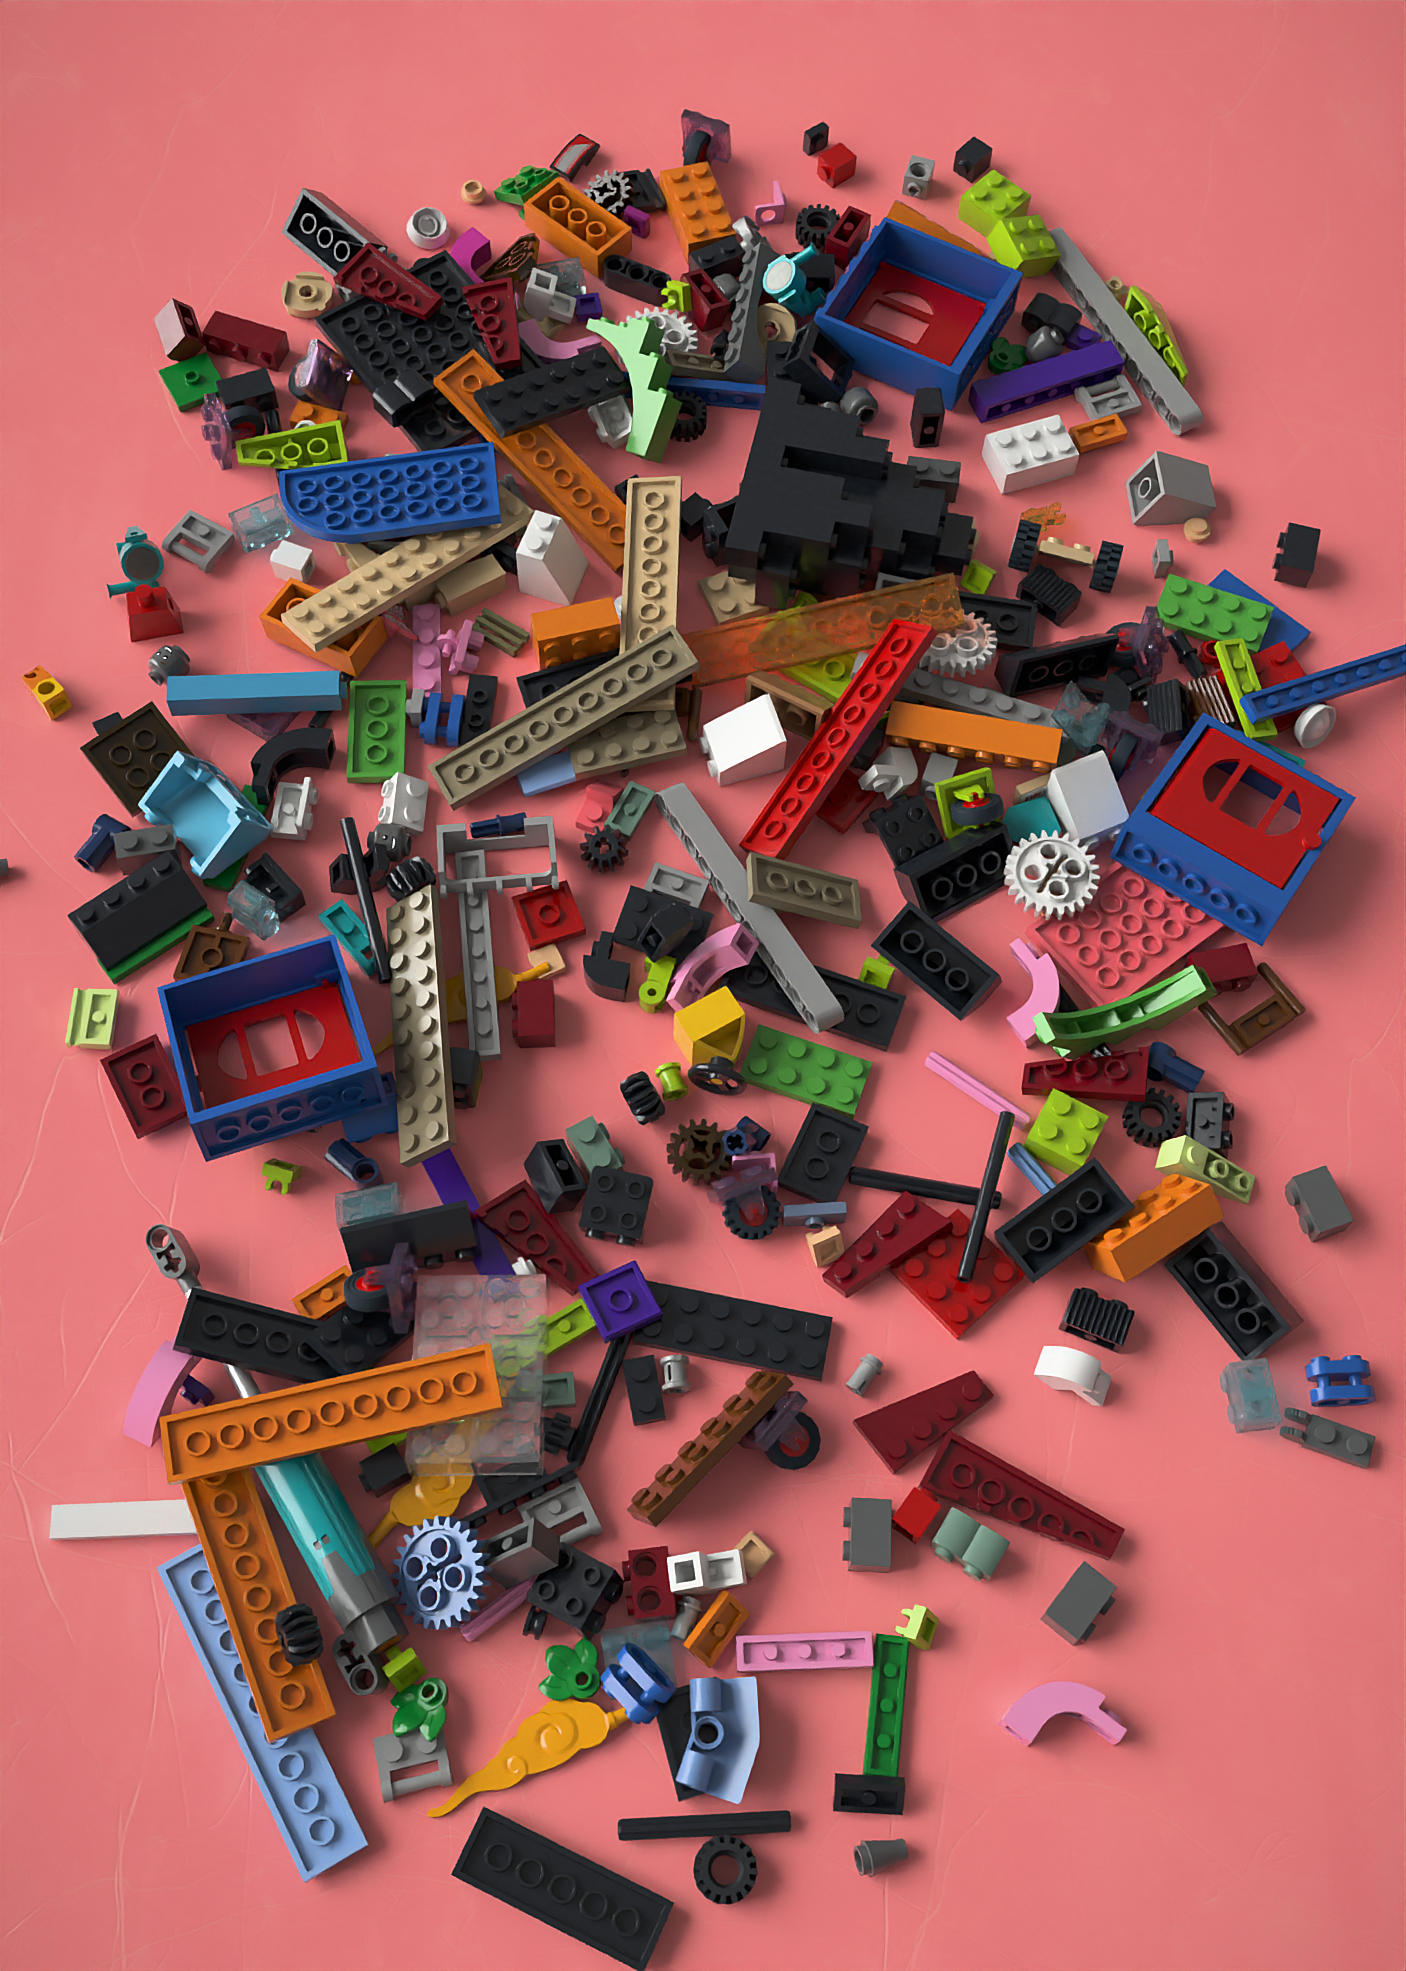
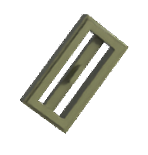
(502, 629)

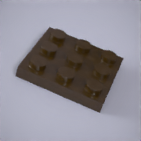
(134, 754)

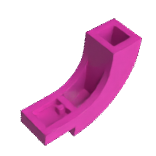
(471, 252)

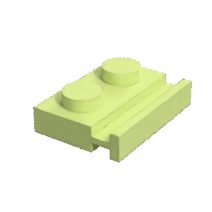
(92, 1018)

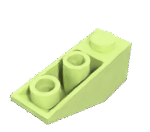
(1198, 1162)

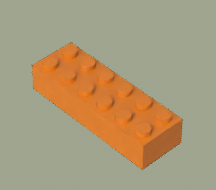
(974, 736)

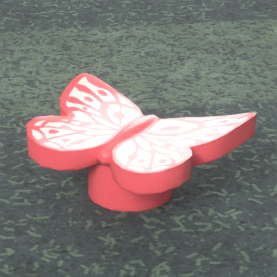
(393, 622)

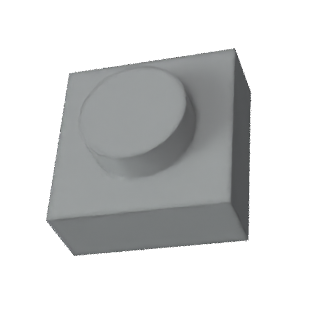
(1161, 558)
(414, 707)

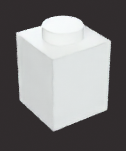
(292, 562)

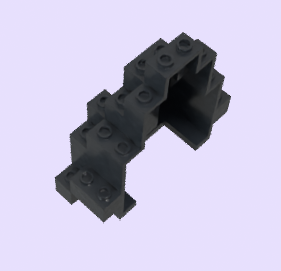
(832, 508)

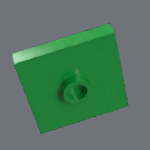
(190, 380)

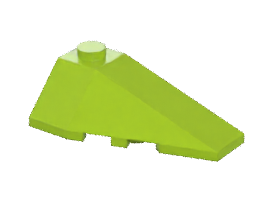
(1155, 326)
(296, 447)

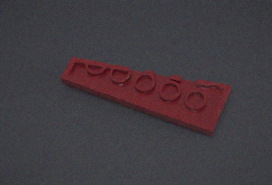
(1000, 1490)

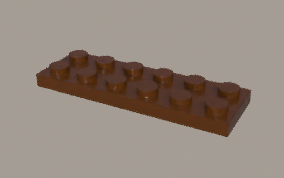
(709, 1447)

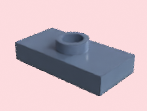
(814, 1214)

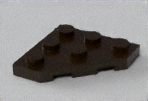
(515, 261)

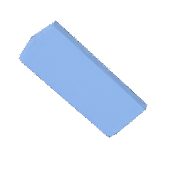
(547, 774)

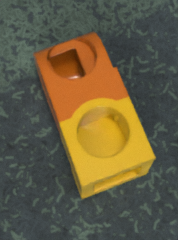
(46, 692)

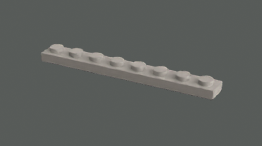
(969, 698)
(478, 960)

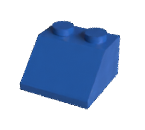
(377, 1121)

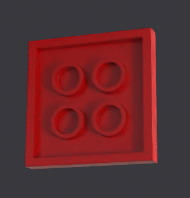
(1272, 668)
(933, 1272)

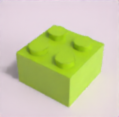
(992, 200)
(1024, 245)
(1064, 1132)

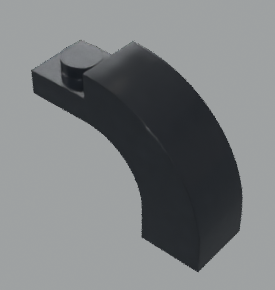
(288, 752)

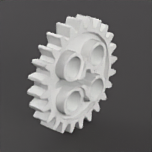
(677, 333)
(962, 648)
(1074, 889)

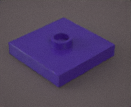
(620, 1301)

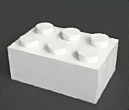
(1030, 454)

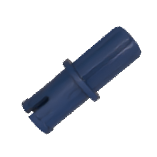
(500, 825)

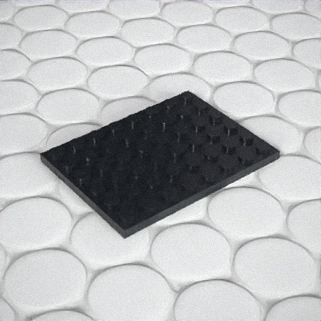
(385, 342)

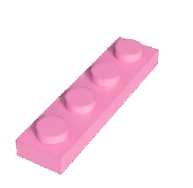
(426, 654)
(804, 1651)

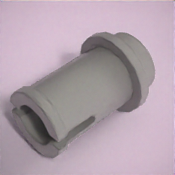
(864, 1374)
(686, 1617)

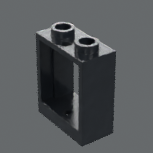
(803, 371)

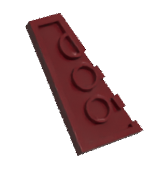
(387, 282)
(496, 317)
(1104, 1078)
(525, 1226)
(885, 1243)
(917, 1422)

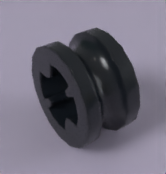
(535, 1623)

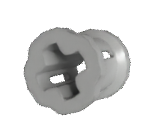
(675, 1374)

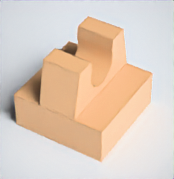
(825, 1246)

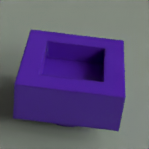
(588, 307)
(1082, 338)
(195, 1392)

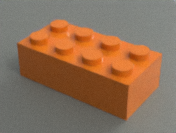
(695, 207)
(577, 225)
(347, 654)
(1155, 1227)

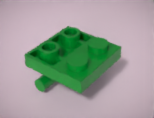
(524, 185)

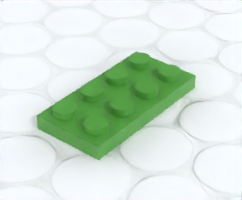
(1212, 613)
(376, 730)
(805, 1071)

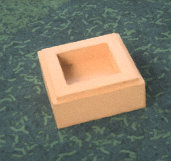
(551, 956)
(755, 1554)

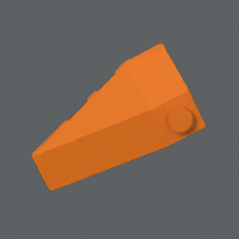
(908, 216)

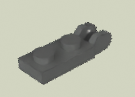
(1329, 1438)

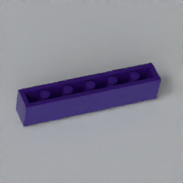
(1044, 381)

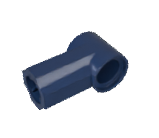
(100, 843)
(1172, 1069)
(745, 1137)
(353, 1164)

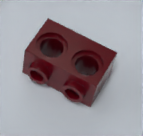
(655, 1584)

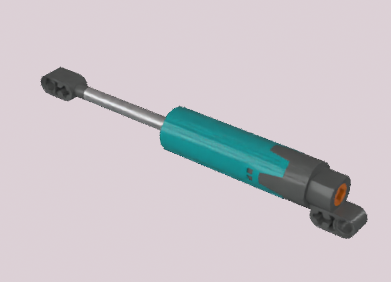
(316, 1519)

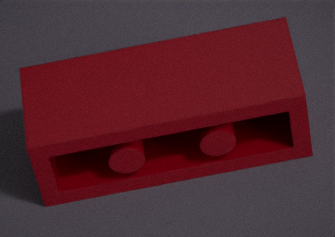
(246, 341)

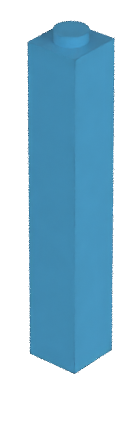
(255, 693)

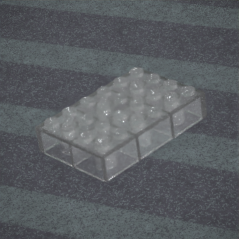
(513, 1318)

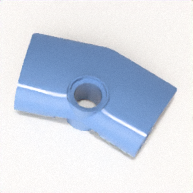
(725, 1764)

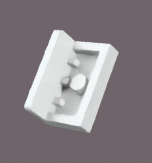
(613, 420)
(404, 802)
(293, 810)

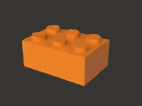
(574, 632)

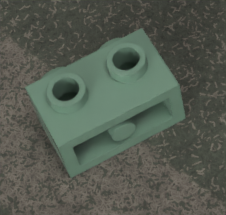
(591, 1146)

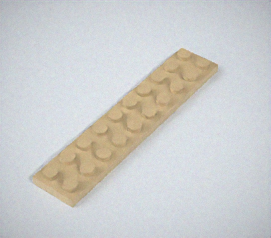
(651, 568)
(397, 576)

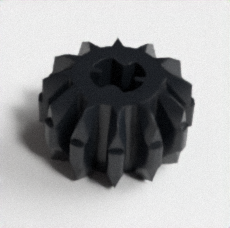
(592, 850)
(409, 878)
(642, 1098)
(299, 1634)

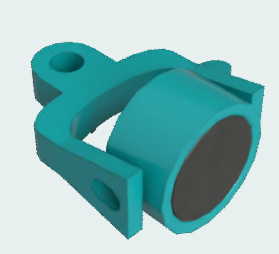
(787, 283)
(139, 561)

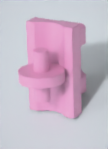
(457, 645)

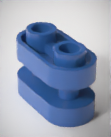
(434, 708)
(1349, 1369)
(637, 1684)

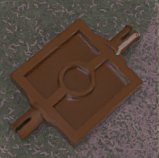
(211, 949)

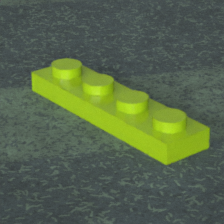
(1241, 681)

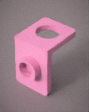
(778, 207)
(755, 1158)

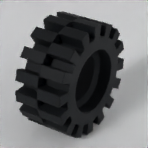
(815, 217)
(693, 426)
(1150, 1134)
(747, 1869)

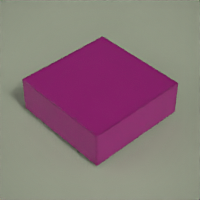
(637, 221)

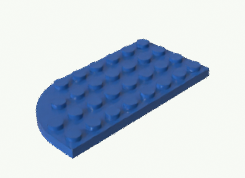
(394, 494)

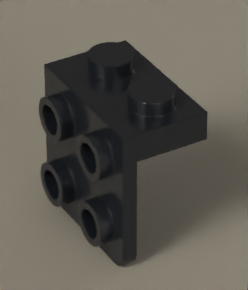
(716, 528)
(904, 828)
(616, 1206)
(577, 1591)

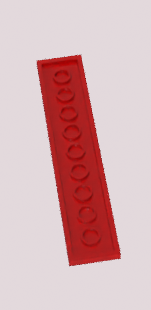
(838, 739)

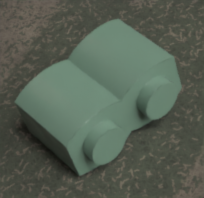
(969, 1544)

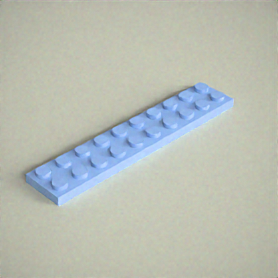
(289, 1772)

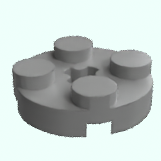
(748, 230)

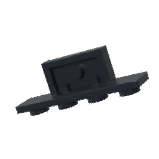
(504, 1491)

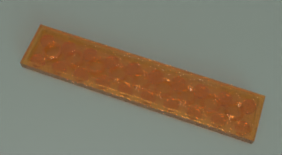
(821, 629)

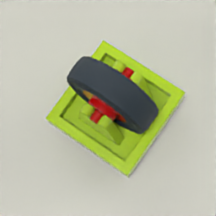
(968, 801)

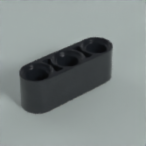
(635, 279)

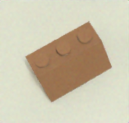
(795, 707)

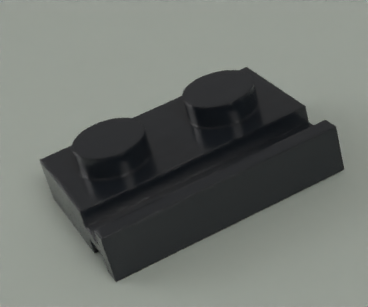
(647, 193)

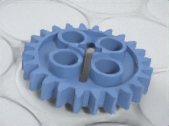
(428, 1548)

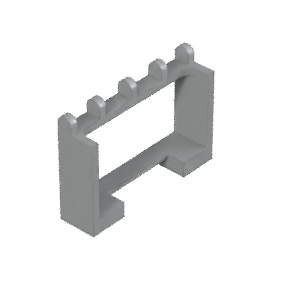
(453, 839)

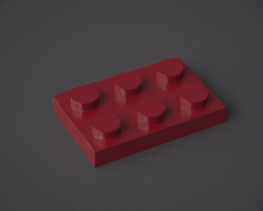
(146, 1086)

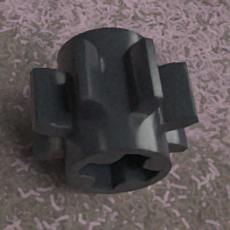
(558, 1434)

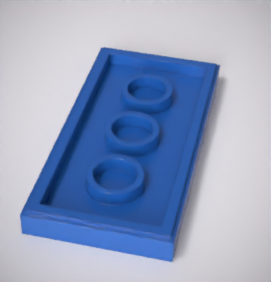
(1280, 626)

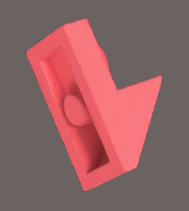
(599, 803)

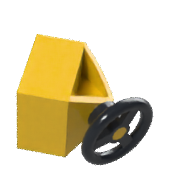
(712, 1041)

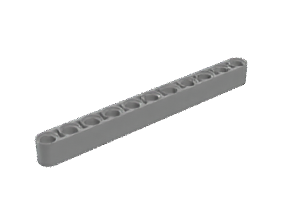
(1114, 324)
(729, 881)

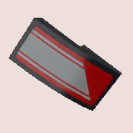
(573, 156)

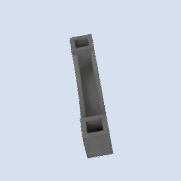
(744, 355)

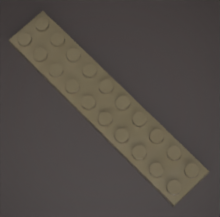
(563, 717)
(420, 1028)

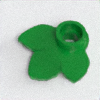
(1005, 356)
(566, 1669)
(419, 1711)

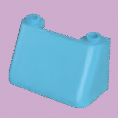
(205, 812)

